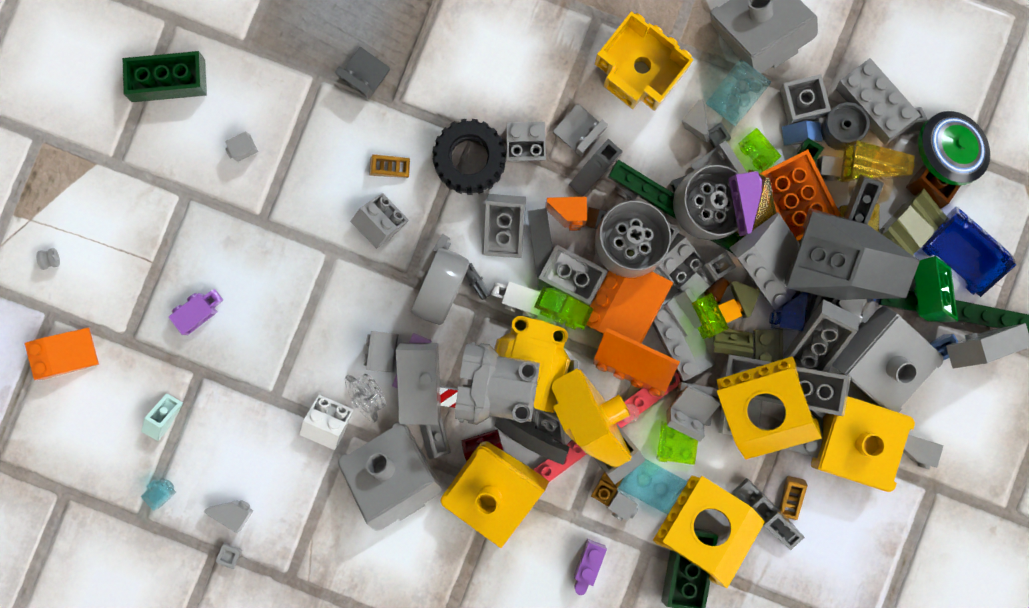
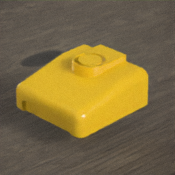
(591, 419)
(864, 444)
(493, 492)

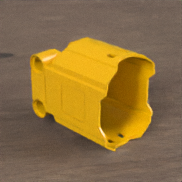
(538, 345)

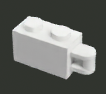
(518, 298)

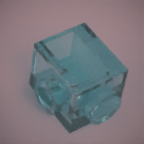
(158, 493)

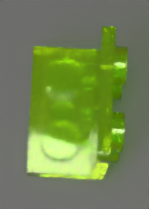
(759, 150)
(709, 316)
(676, 446)

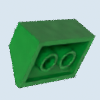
(935, 291)

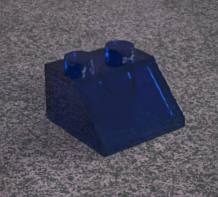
(791, 314)

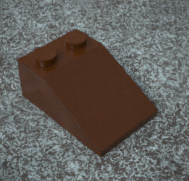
(938, 190)

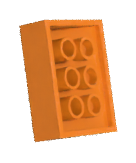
(798, 187)
(628, 304)
(635, 362)

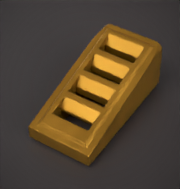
(389, 173)
(797, 482)

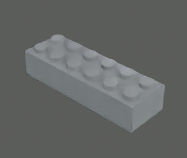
(823, 390)

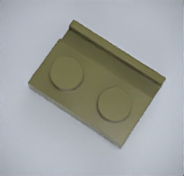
(734, 343)
(768, 345)

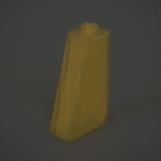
(874, 162)

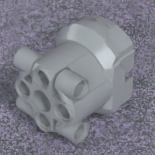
(499, 388)

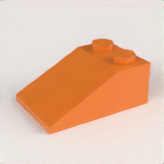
(61, 354)

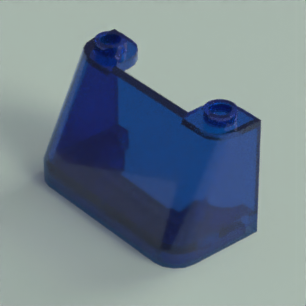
(970, 252)

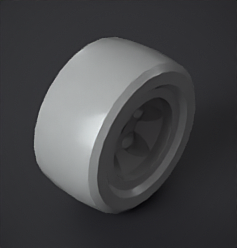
(690, 214)
(646, 220)
(440, 286)

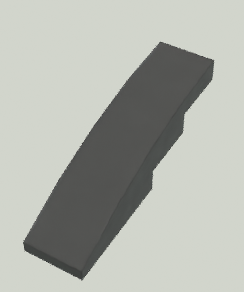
(540, 241)
(533, 439)
(774, 519)

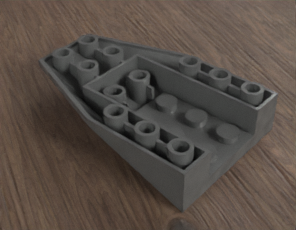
(849, 261)

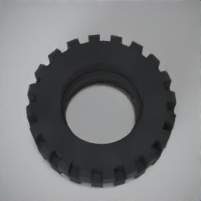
(462, 132)

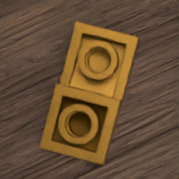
(605, 489)

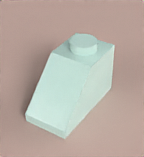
(161, 417)

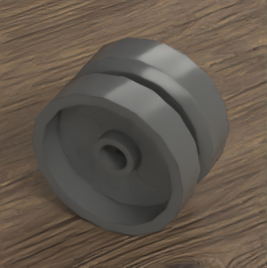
(844, 125)

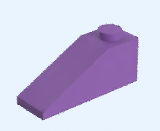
(746, 196)

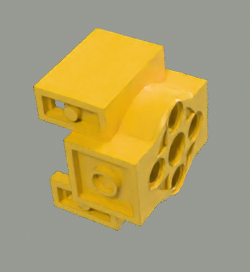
(645, 43)

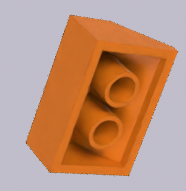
(568, 211)

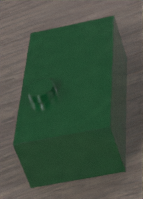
(164, 76)
(685, 582)

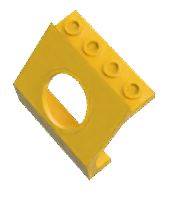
(780, 380)
(679, 535)

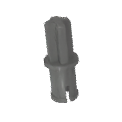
(477, 283)

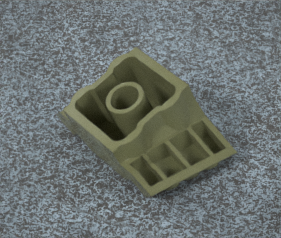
(914, 222)

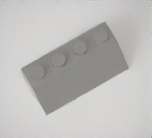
(688, 349)

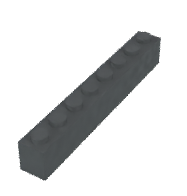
(860, 210)

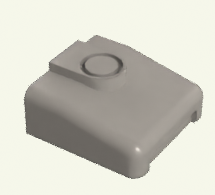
(765, 30)
(888, 359)
(389, 477)

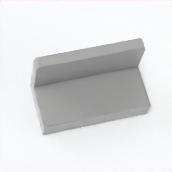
(683, 312)

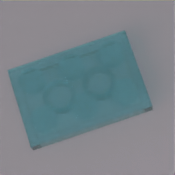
(738, 92)
(653, 486)

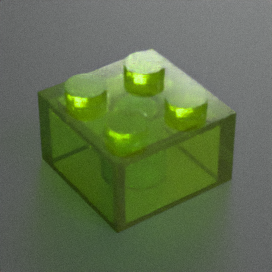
(563, 308)

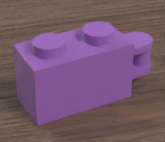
(195, 311)
(589, 565)

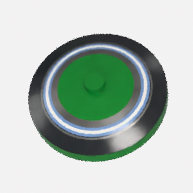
(954, 148)

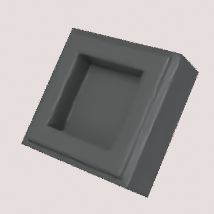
(718, 135)

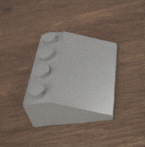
(767, 257)

